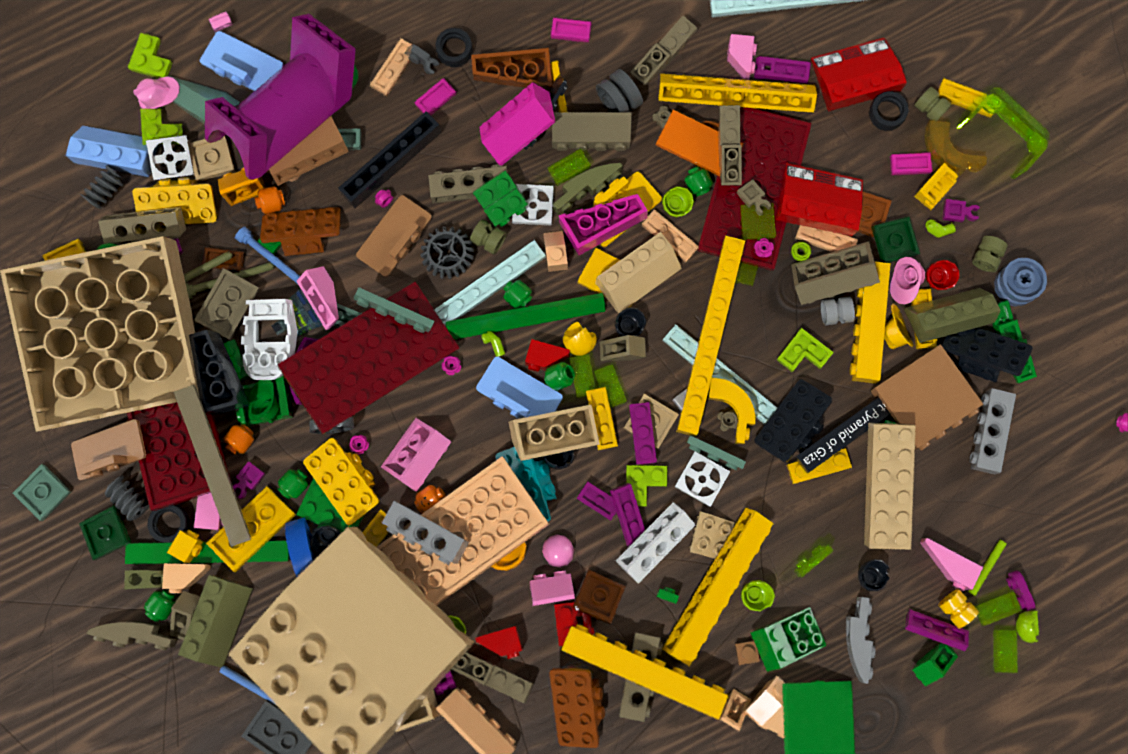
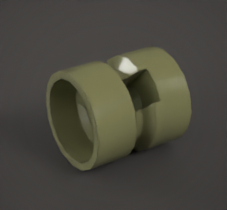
(932, 104)
(488, 237)
(990, 252)

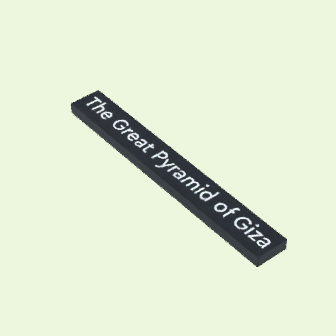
(842, 435)

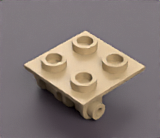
(710, 535)

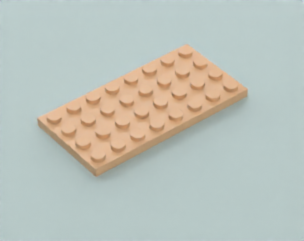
(487, 512)

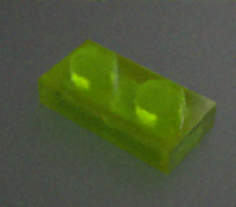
(569, 167)
(583, 374)
(608, 378)
(805, 565)
(998, 608)
(1005, 651)

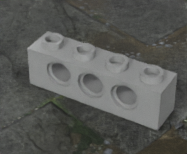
(1004, 403)
(400, 514)

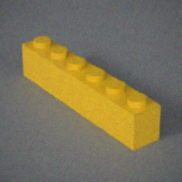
(870, 328)

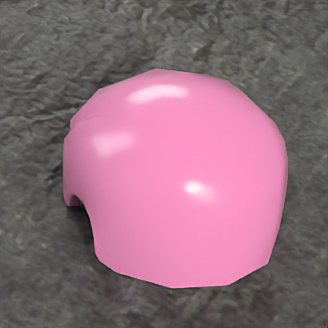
(558, 550)

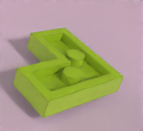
(145, 59)
(154, 129)
(804, 346)
(645, 476)

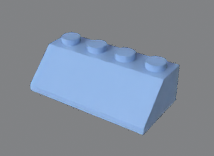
(110, 148)

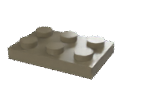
(226, 304)

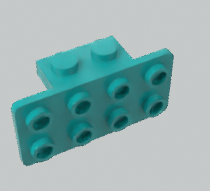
(534, 478)

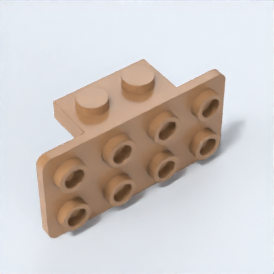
(394, 236)
(108, 450)

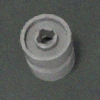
(835, 311)

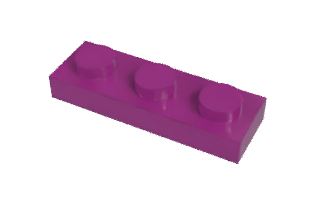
(642, 433)
(628, 512)
(937, 630)

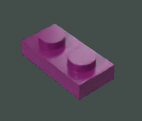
(597, 500)

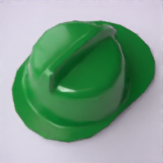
(263, 402)

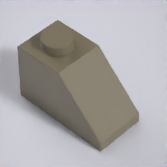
(623, 348)
(182, 614)

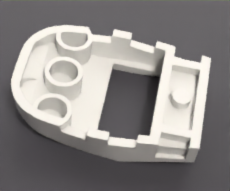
(262, 357)

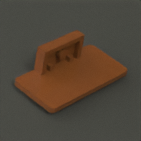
(301, 230)
(576, 707)

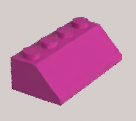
(518, 123)

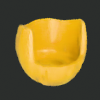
(579, 340)

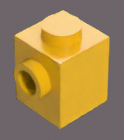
(186, 546)

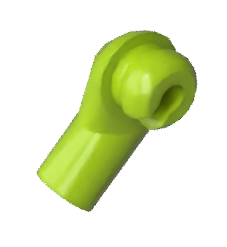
(938, 230)
(495, 341)

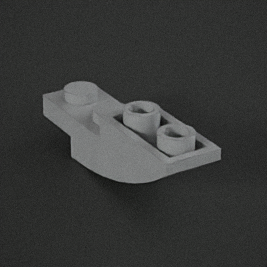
(858, 648)

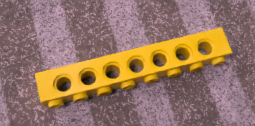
(737, 92)

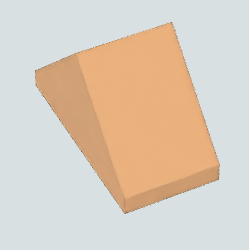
(734, 709)

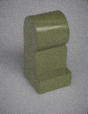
(143, 579)

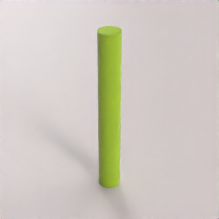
(988, 566)

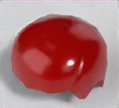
(942, 275)

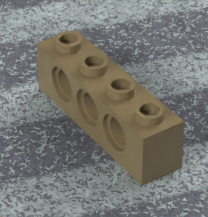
(459, 191)
(172, 218)
(641, 710)

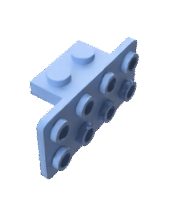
(239, 61)
(517, 390)

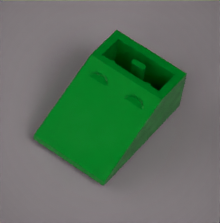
(788, 639)

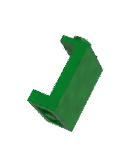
(281, 392)

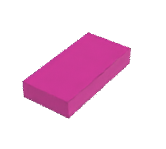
(571, 30)
(435, 97)
(911, 163)

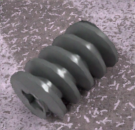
(102, 188)
(125, 499)

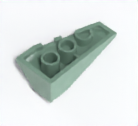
(193, 98)

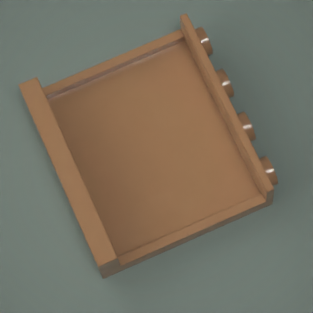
(316, 149)
(929, 395)

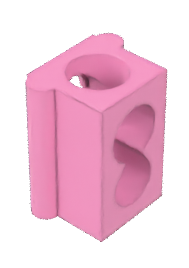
(220, 21)

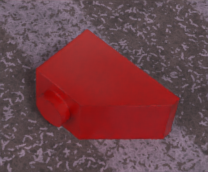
(542, 355)
(502, 642)

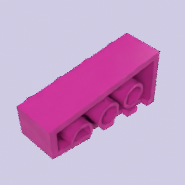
(598, 224)

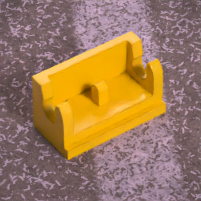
(937, 186)

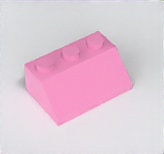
(416, 454)

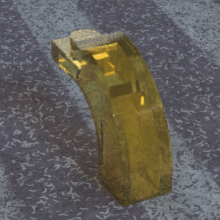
(942, 151)

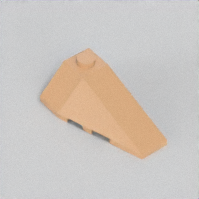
(768, 707)

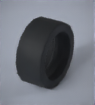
(452, 33)
(892, 97)
(153, 520)

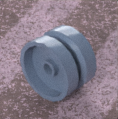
(1020, 281)

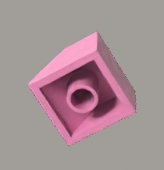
(551, 589)

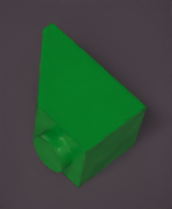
(935, 664)

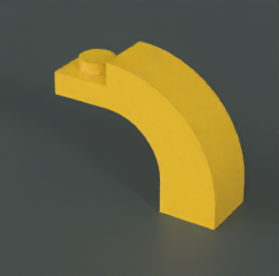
(736, 397)

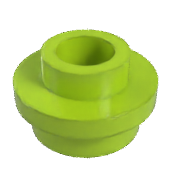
(805, 247)

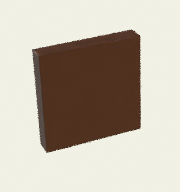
(599, 597)

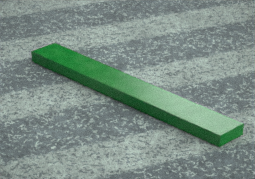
(526, 316)
(157, 554)

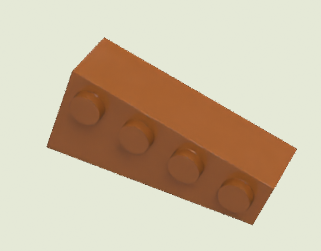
(514, 68)

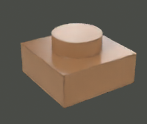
(747, 652)

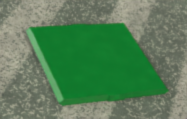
(818, 717)

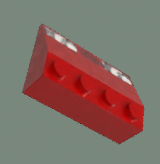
(858, 73)
(820, 200)

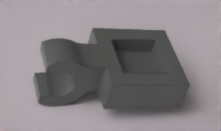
(419, 56)

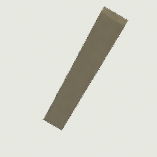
(212, 465)

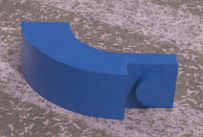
(298, 544)

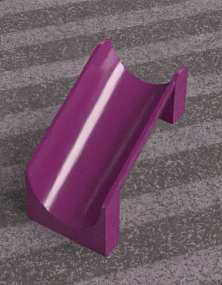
(289, 102)

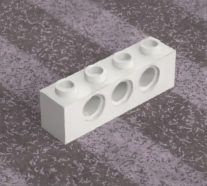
(655, 542)

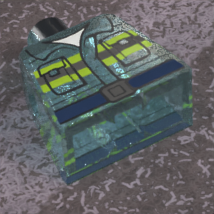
(304, 314)

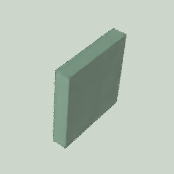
(42, 492)

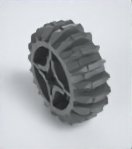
(434, 243)

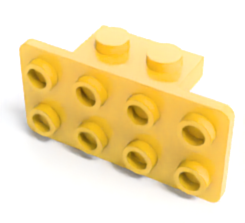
(627, 187)
(193, 198)
(342, 480)

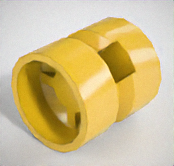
(960, 611)

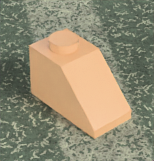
(555, 251)
(182, 576)

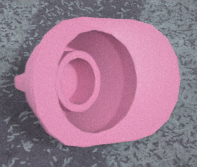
(156, 92)
(906, 280)

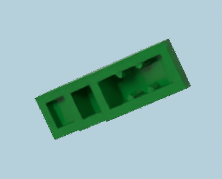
(1009, 327)

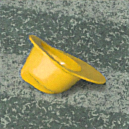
(896, 331)

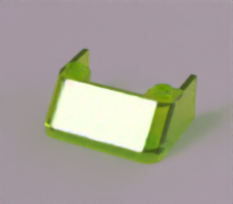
(1002, 104)

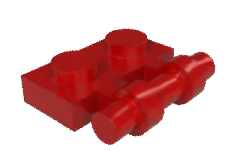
(566, 618)

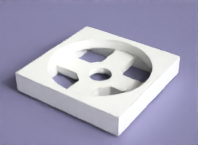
(182, 140)
(547, 219)
(707, 500)

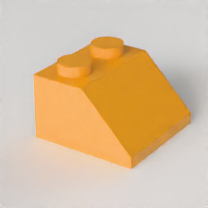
(239, 188)

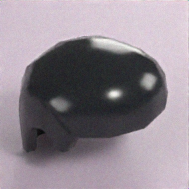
(630, 322)
(560, 460)
(323, 537)
(873, 575)

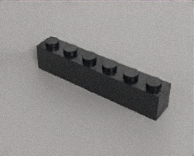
(390, 159)

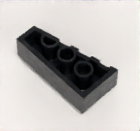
(215, 374)

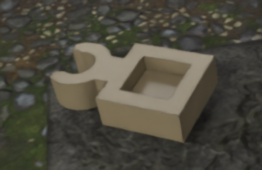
(752, 195)

